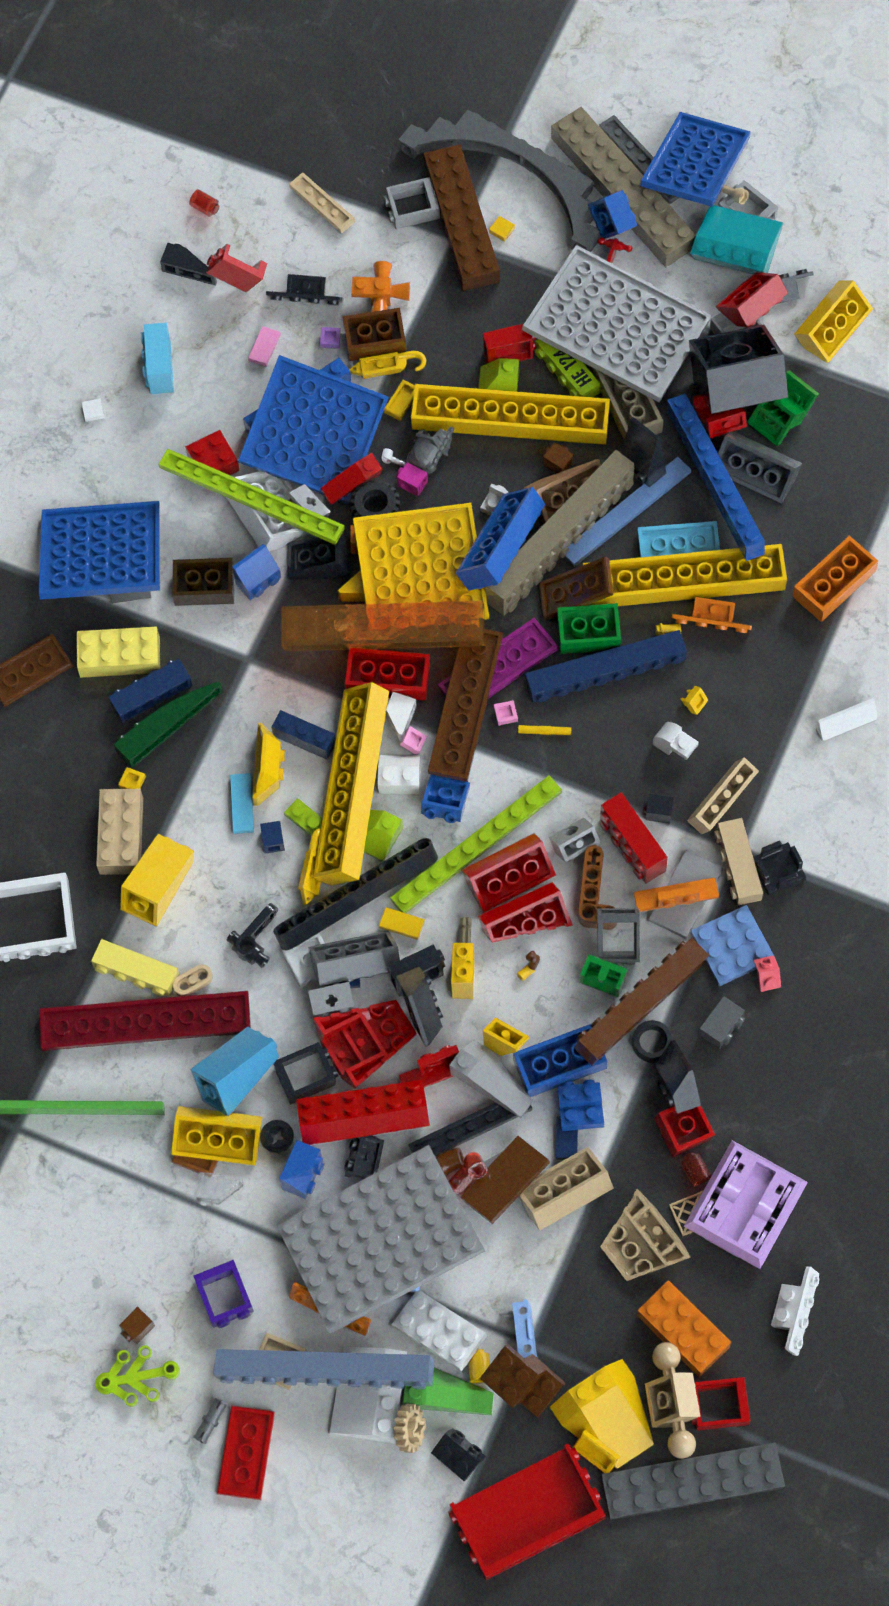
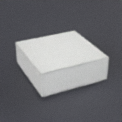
(93, 410)

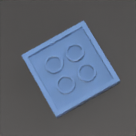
(732, 944)

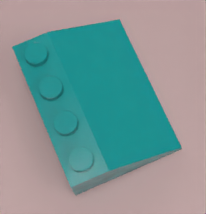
(736, 240)

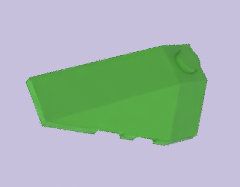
(451, 1395)

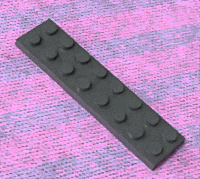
(693, 1481)

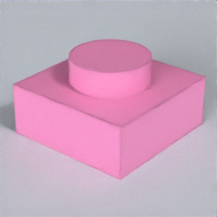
(505, 713)
(413, 740)

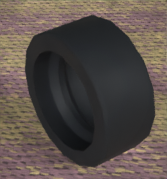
(646, 1026)

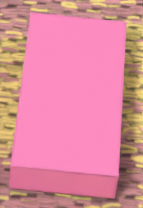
(264, 346)

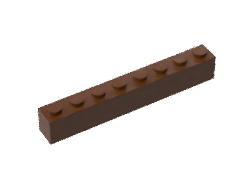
(641, 1001)

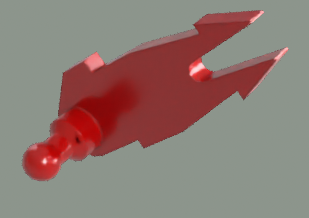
(614, 245)

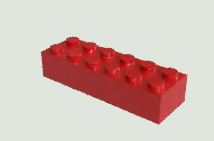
(362, 1112)

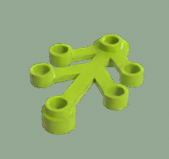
(134, 1377)

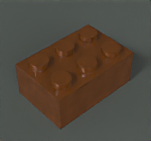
(374, 333)

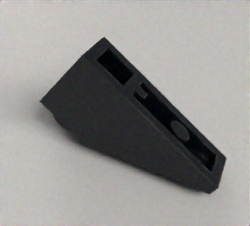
(183, 263)

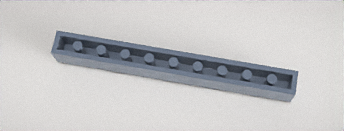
(324, 1367)

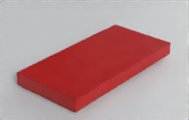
(246, 1453)

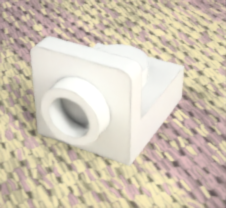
(492, 499)

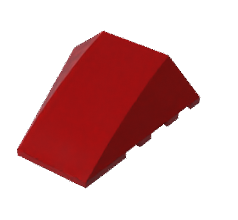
(364, 1038)

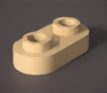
(192, 979)

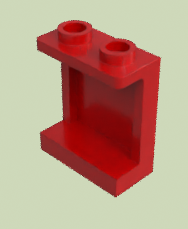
(234, 271)
(720, 422)

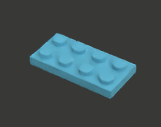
(678, 539)

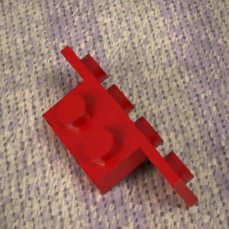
(432, 1067)

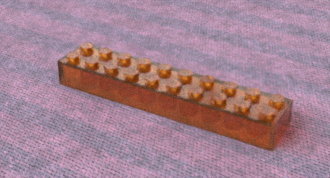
(383, 626)

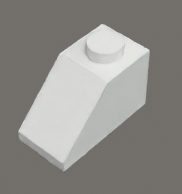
(400, 713)

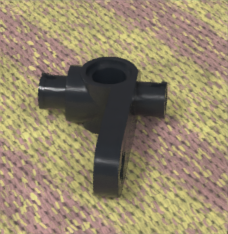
(248, 937)

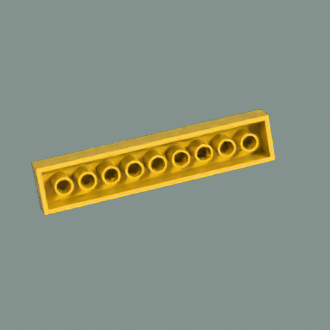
(510, 414)
(695, 575)
(351, 784)

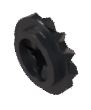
(274, 1127)

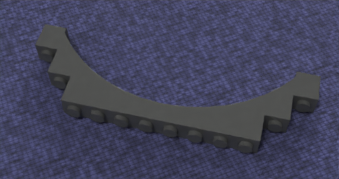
(485, 136)

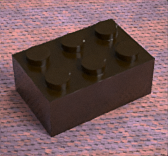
(203, 581)

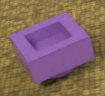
(330, 337)

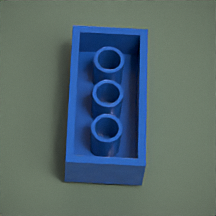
(553, 1063)

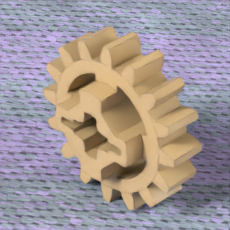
(409, 1428)

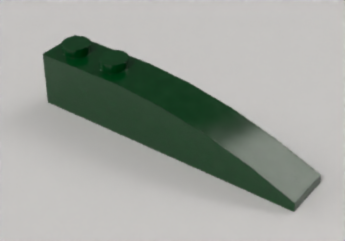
(163, 723)

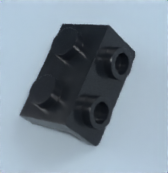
(458, 1453)

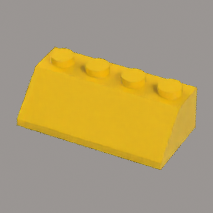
(834, 320)
(196, 1129)

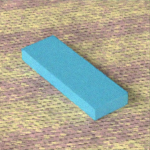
(242, 803)

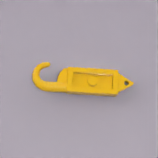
(386, 364)
(308, 885)

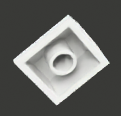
(399, 774)

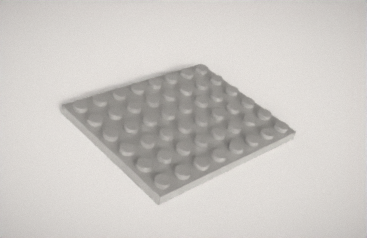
(616, 323)
(380, 1239)

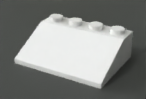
(262, 527)
(366, 1410)

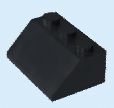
(421, 1004)
(676, 1079)

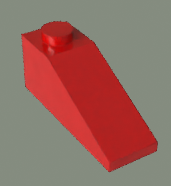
(347, 481)

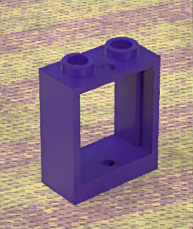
(213, 1275)

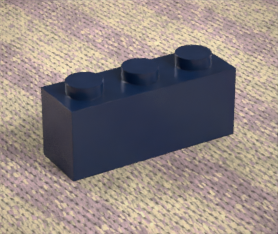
(303, 734)

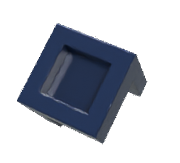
(272, 837)

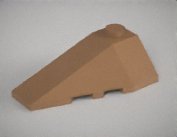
(561, 486)

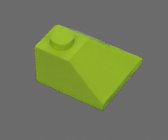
(500, 375)
(381, 833)

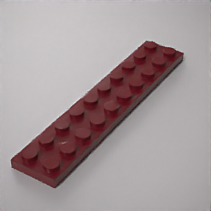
(144, 1020)

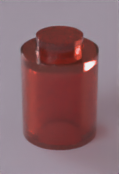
(204, 203)
(696, 1169)

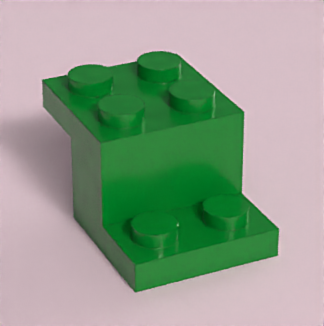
(778, 416)

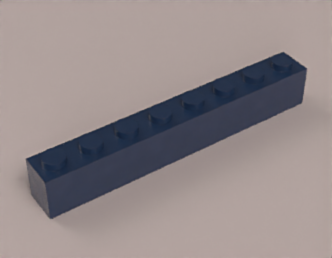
(606, 666)

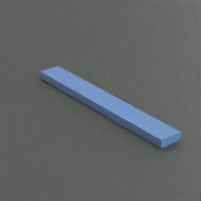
(626, 512)

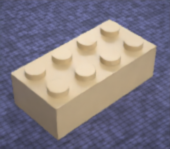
(119, 830)

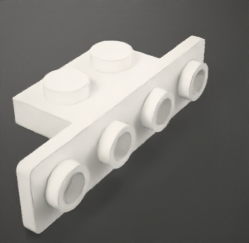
(794, 1308)

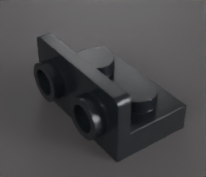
(363, 1156)

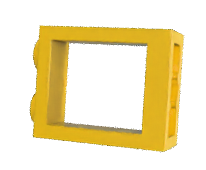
(462, 971)

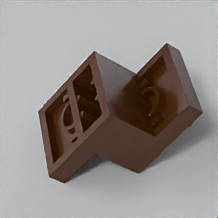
(522, 1380)

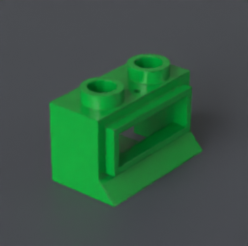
(603, 975)

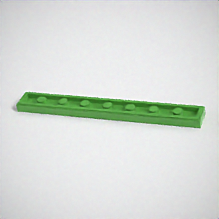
(82, 1107)

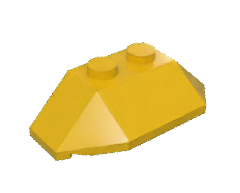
(267, 765)

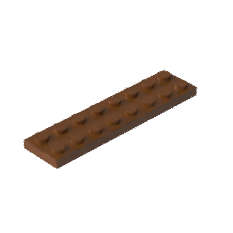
(465, 708)

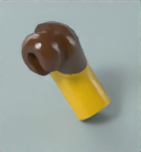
(530, 968)

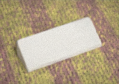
(847, 719)

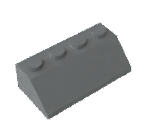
(758, 466)
(353, 958)

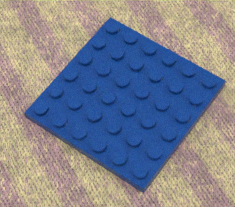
(311, 425)
(100, 550)

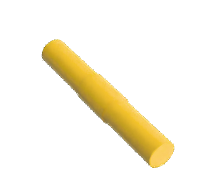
(544, 730)

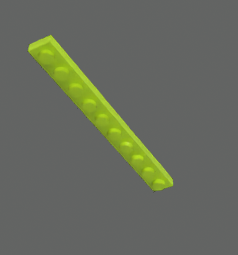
(251, 496)
(476, 844)

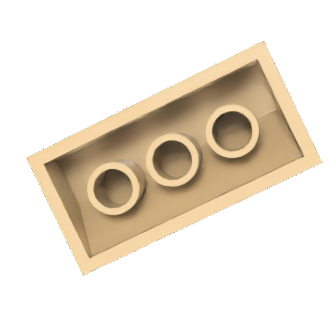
(565, 1188)

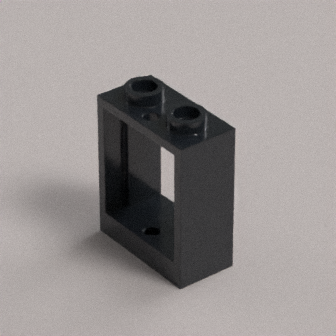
(428, 959)
(310, 1089)

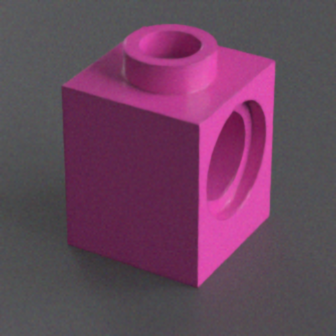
(412, 479)

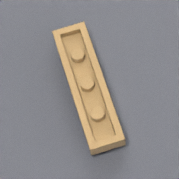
(322, 202)

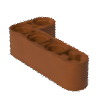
(592, 886)

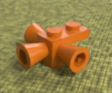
(380, 287)

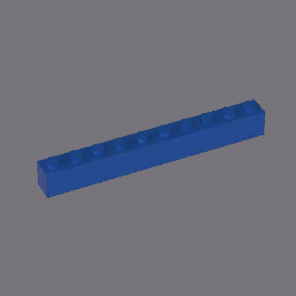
(716, 477)

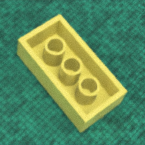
(118, 651)

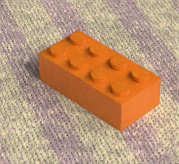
(835, 578)
(682, 1324)

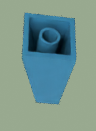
(234, 1069)

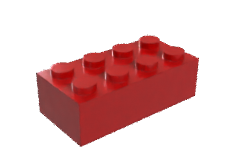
(391, 670)
(633, 838)

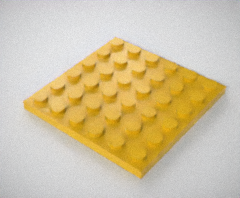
(416, 555)

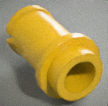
(663, 629)

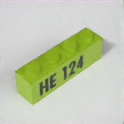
(569, 370)

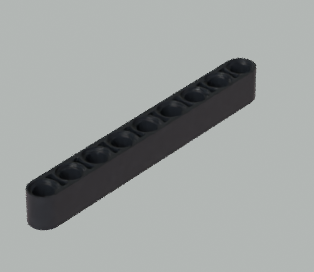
(355, 894)

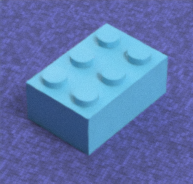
(157, 358)

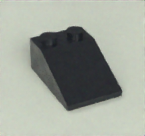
(645, 451)
(319, 558)

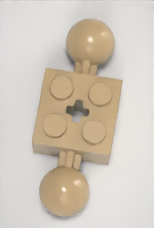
(673, 1400)

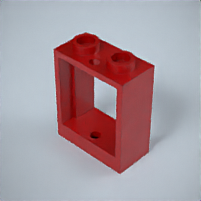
(508, 344)
(742, 1402)

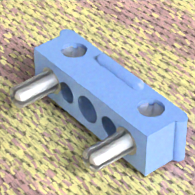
(523, 1327)

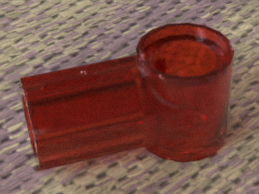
(467, 1174)

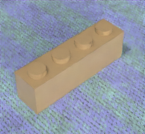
(722, 795)
(739, 862)

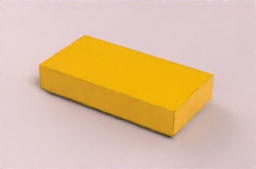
(400, 400)
(401, 923)
(596, 1452)

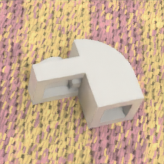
(673, 739)

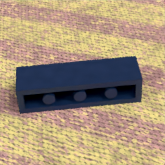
(150, 690)

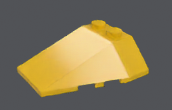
(609, 1409)

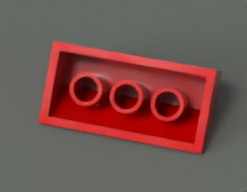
(509, 872)

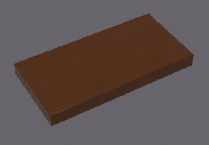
(576, 587)
(32, 669)
(505, 1179)

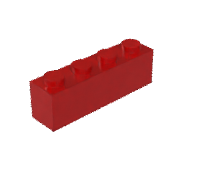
(526, 914)

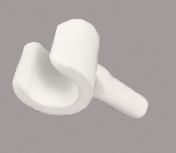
(387, 457)

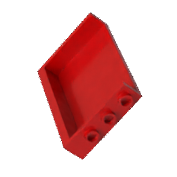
(527, 1512)

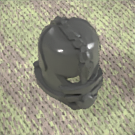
(429, 449)

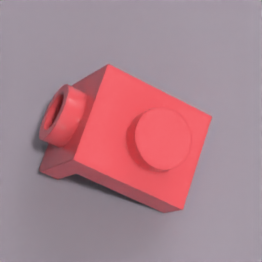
(768, 973)

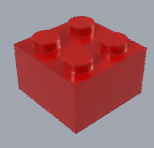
(214, 452)
(684, 1129)

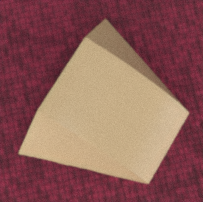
(642, 1240)

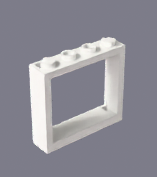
(45, 947)

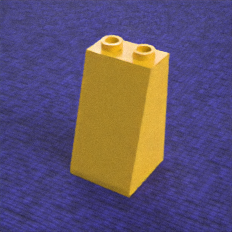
(156, 879)

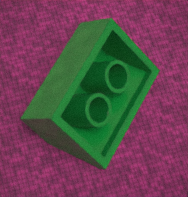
(589, 628)

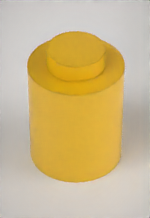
(478, 1365)

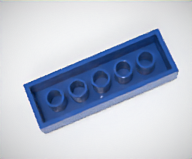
(500, 539)

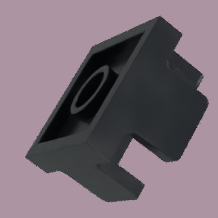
(779, 867)

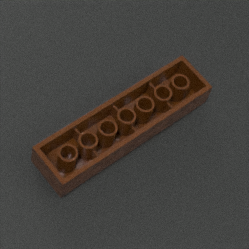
(462, 218)

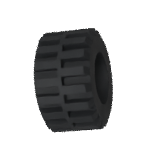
(372, 493)

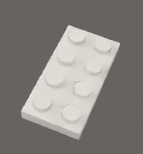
(439, 1330)

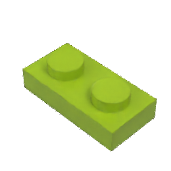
(303, 817)

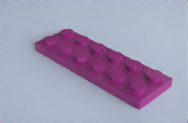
(517, 655)

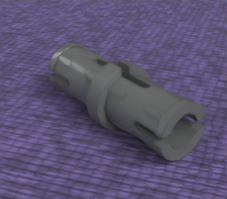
(210, 1421)

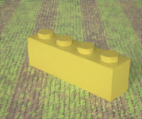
(134, 967)

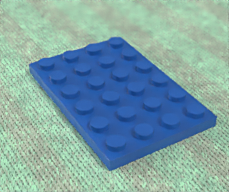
(695, 159)

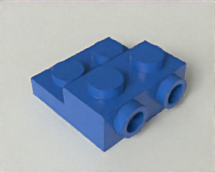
(445, 798)
(580, 1105)

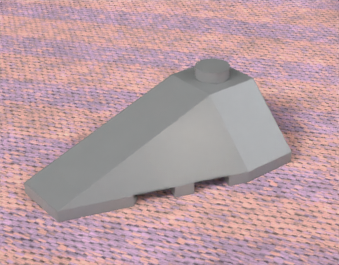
(487, 1074)

